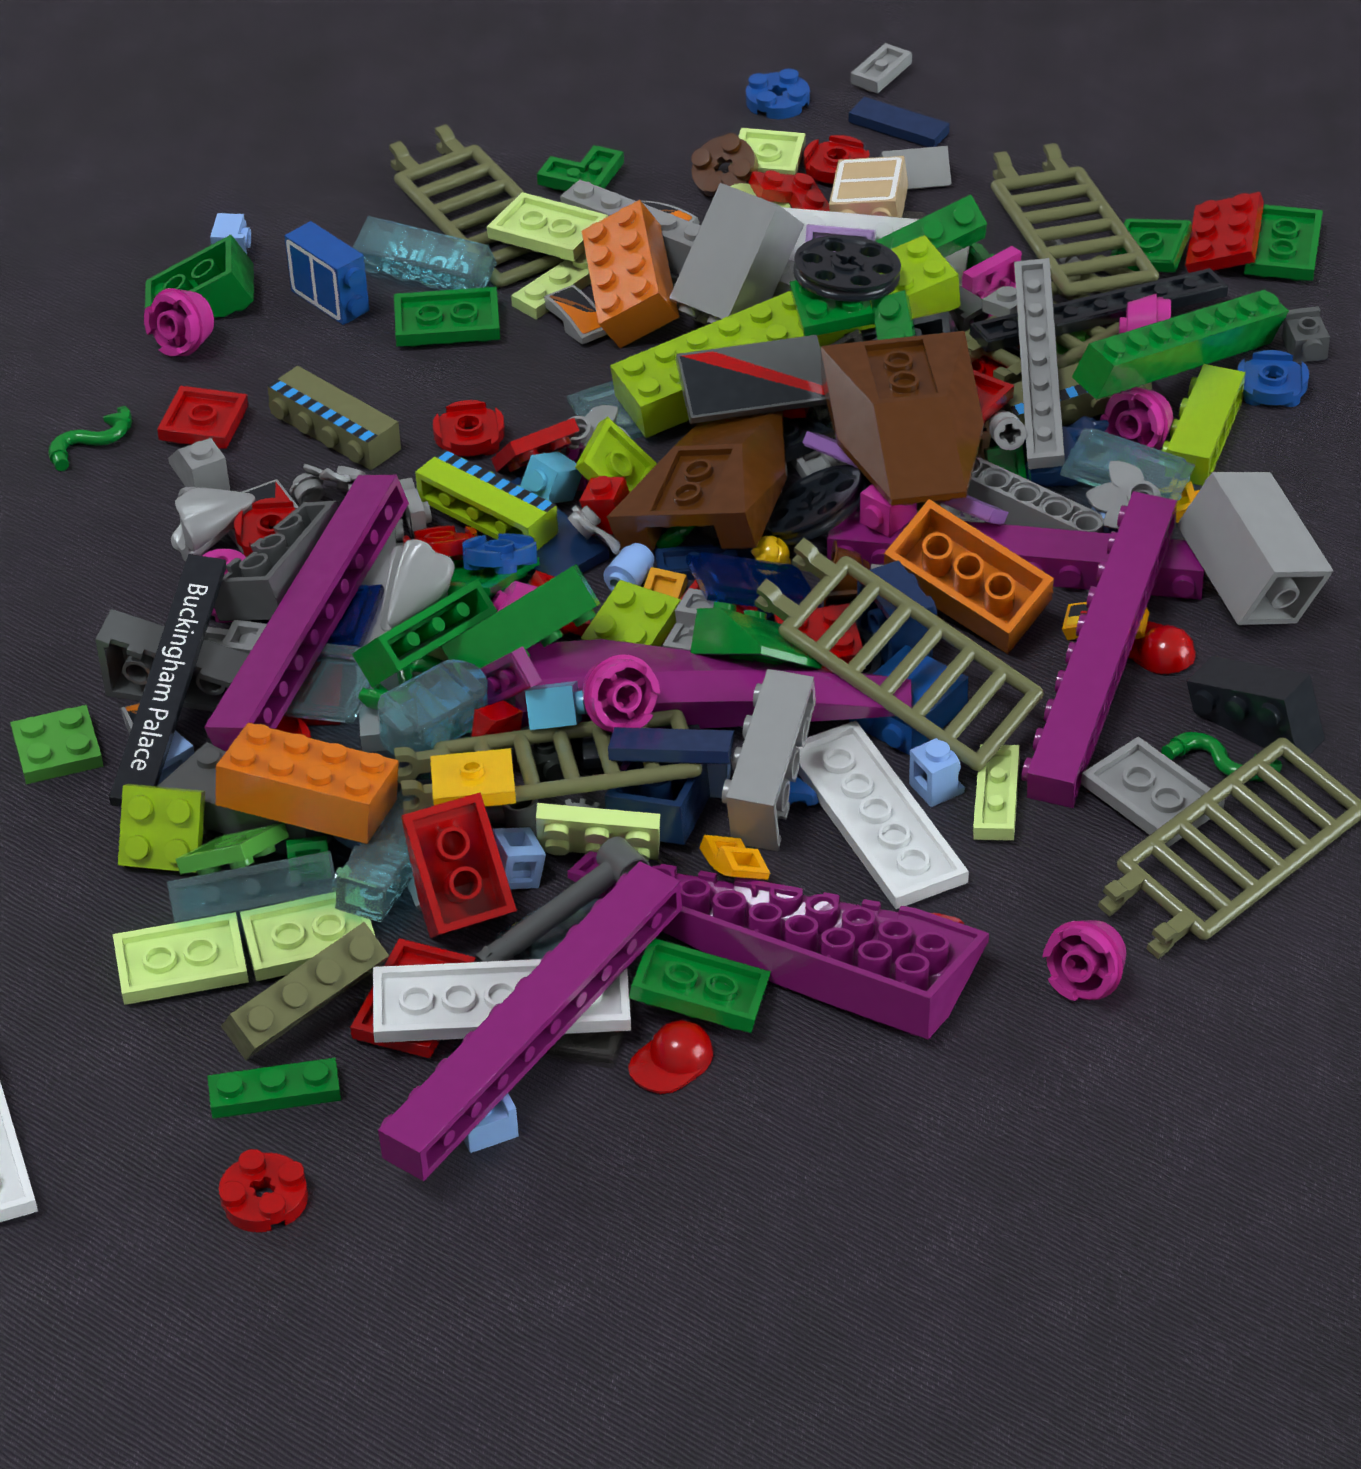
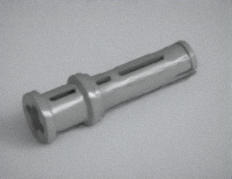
(1007, 430)

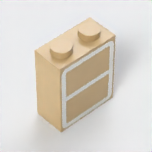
(870, 186)

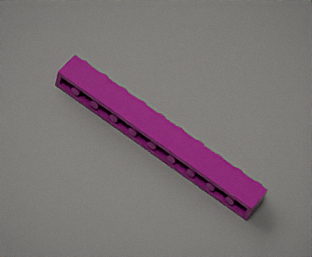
(1063, 554)
(310, 609)
(1101, 650)
(529, 1021)

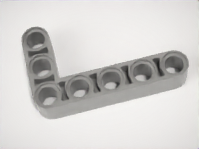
(1026, 501)

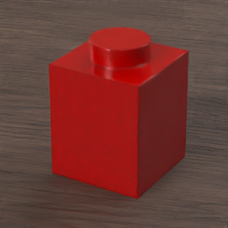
(603, 496)

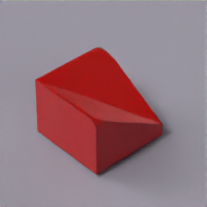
(496, 718)

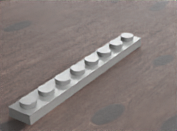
(1039, 364)

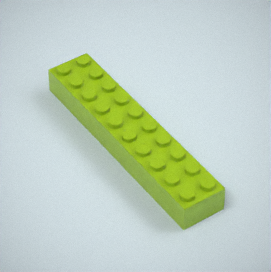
(650, 380)

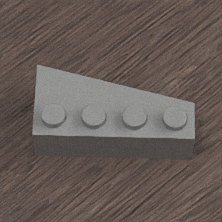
(769, 758)

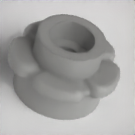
(307, 488)

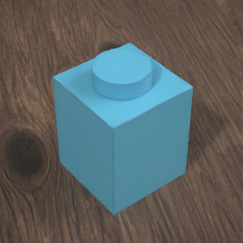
(552, 477)
(554, 705)

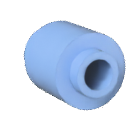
(630, 566)

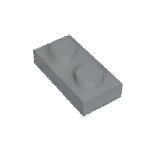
(881, 68)

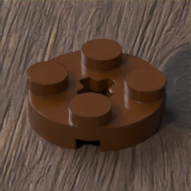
(715, 153)

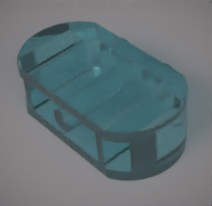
(432, 706)

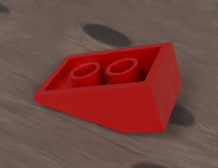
(456, 865)

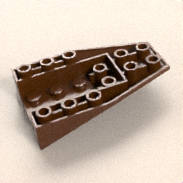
(906, 413)
(715, 476)

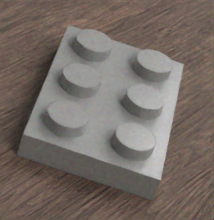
(1145, 786)

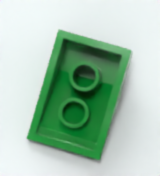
(217, 273)
(744, 637)

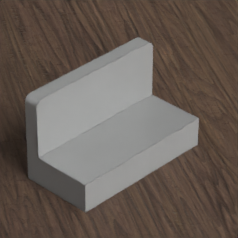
(925, 166)

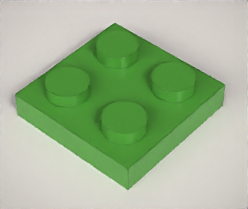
(56, 744)
(233, 849)

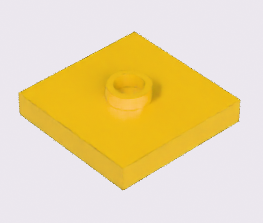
(472, 773)

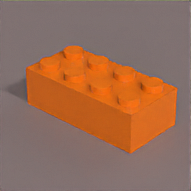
(629, 274)
(972, 576)
(307, 782)

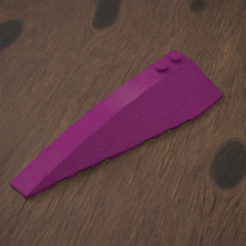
(704, 687)
(856, 957)

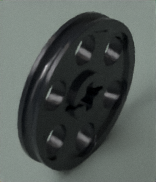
(847, 268)
(816, 504)

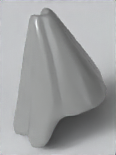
(206, 517)
(414, 582)

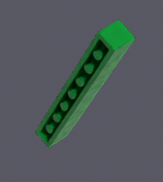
(1179, 344)

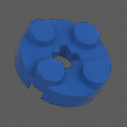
(777, 94)
(1284, 390)
(501, 553)

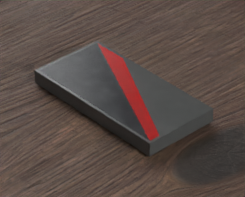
(751, 379)

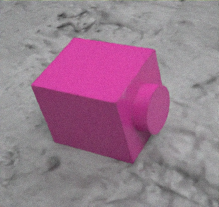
(880, 515)

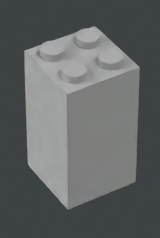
(735, 256)
(1254, 548)

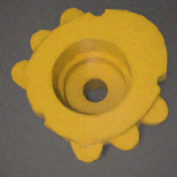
(772, 549)

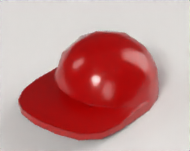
(1163, 649)
(672, 1058)

